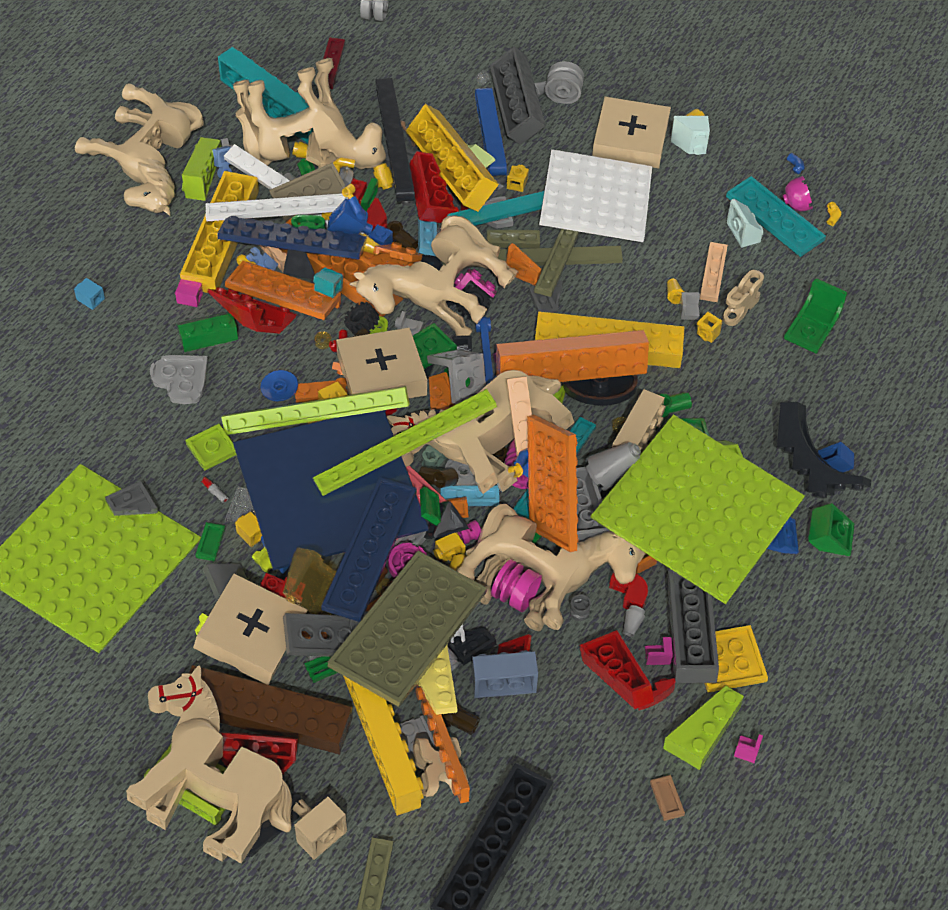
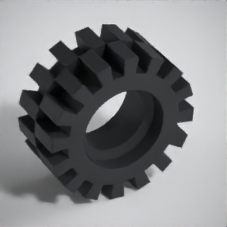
(482, 299)
(361, 317)

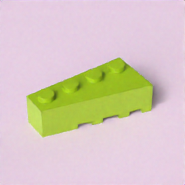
(703, 729)

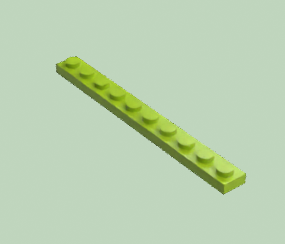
(316, 410)
(404, 442)

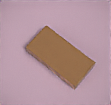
(667, 797)

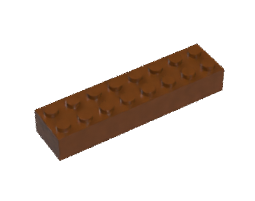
(278, 711)

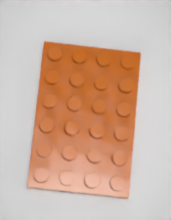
(553, 482)

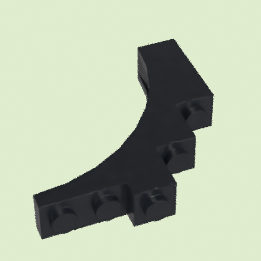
(795, 440)

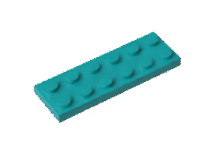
(777, 216)

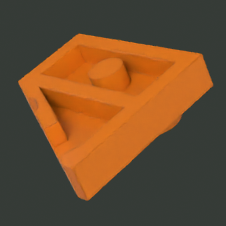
(398, 252)
(526, 268)

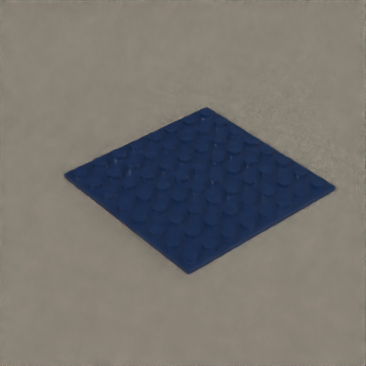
(288, 502)

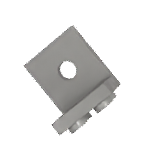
(461, 366)

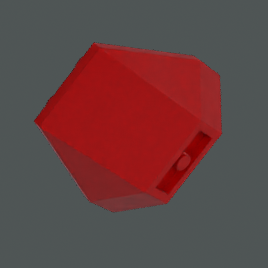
(252, 312)

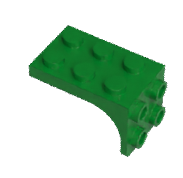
(817, 316)

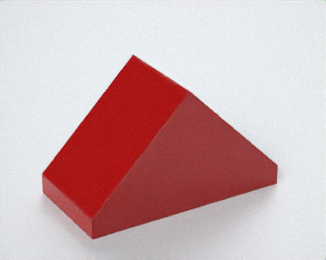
(516, 645)

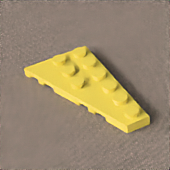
(439, 686)

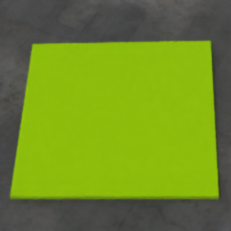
(698, 508)
(87, 565)

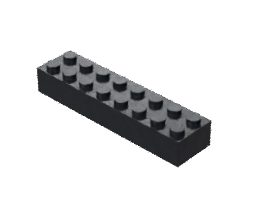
(495, 842)

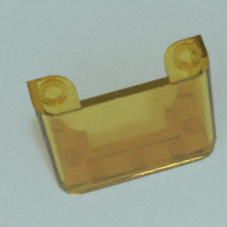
(308, 581)

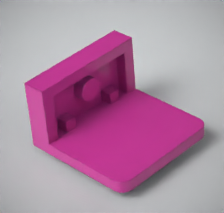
(473, 275)

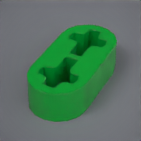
(309, 221)

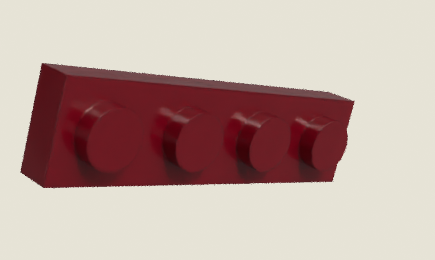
(335, 51)

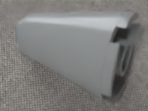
(612, 464)

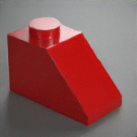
(376, 214)

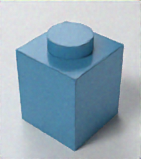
(89, 293)

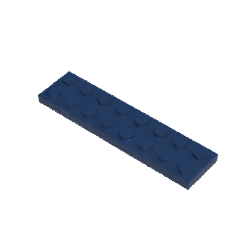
(293, 238)
(369, 549)

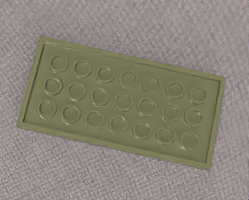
(407, 628)

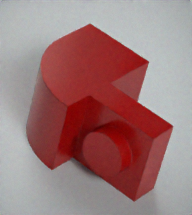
(635, 591)

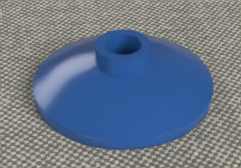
(277, 380)

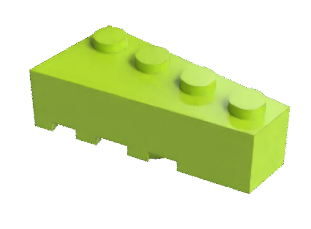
(200, 169)

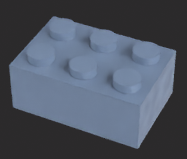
(504, 674)

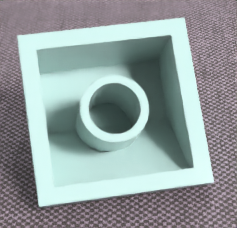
(691, 133)
(743, 224)

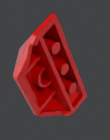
(276, 748)

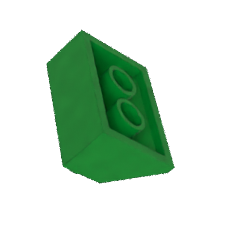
(207, 331)

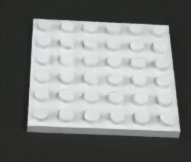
(596, 195)

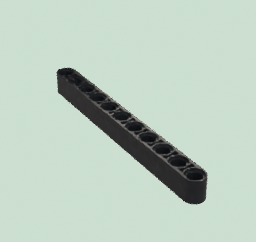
(395, 140)

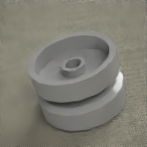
(374, 7)
(564, 82)

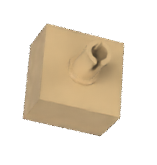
(319, 826)

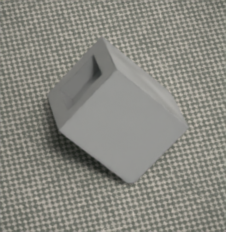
(689, 305)

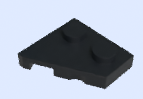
(475, 644)

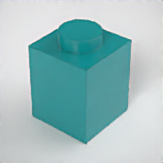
(328, 282)

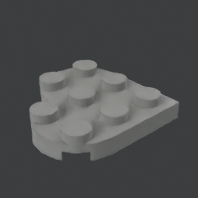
(182, 377)

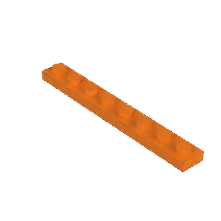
(447, 752)

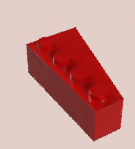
(430, 189)
(617, 667)

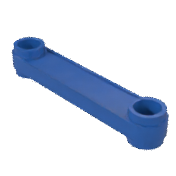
(483, 328)

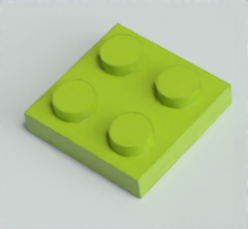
(211, 447)

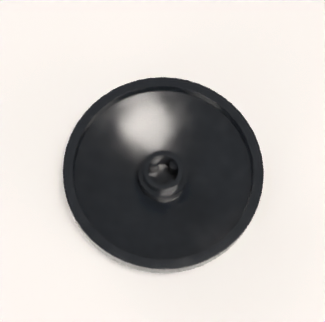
(602, 390)

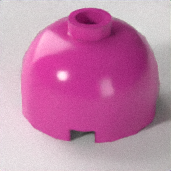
(797, 195)
(401, 556)

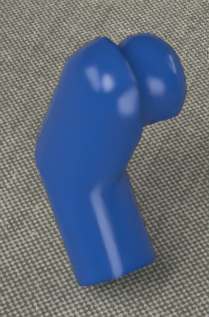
(799, 164)

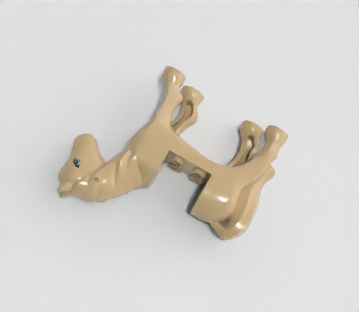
(266, 136)
(138, 155)
(456, 245)
(512, 537)

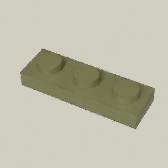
(520, 238)

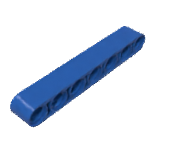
(490, 130)

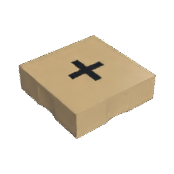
(631, 131)
(382, 363)
(247, 629)

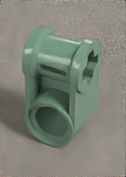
(432, 457)

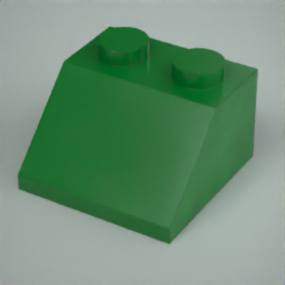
(831, 530)

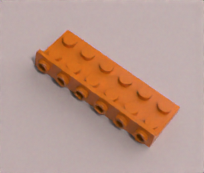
(281, 290)

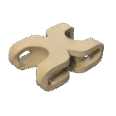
(743, 297)
(429, 760)

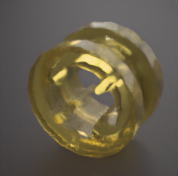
(322, 335)
(620, 420)

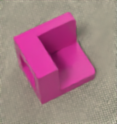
(189, 293)
(659, 654)
(748, 748)

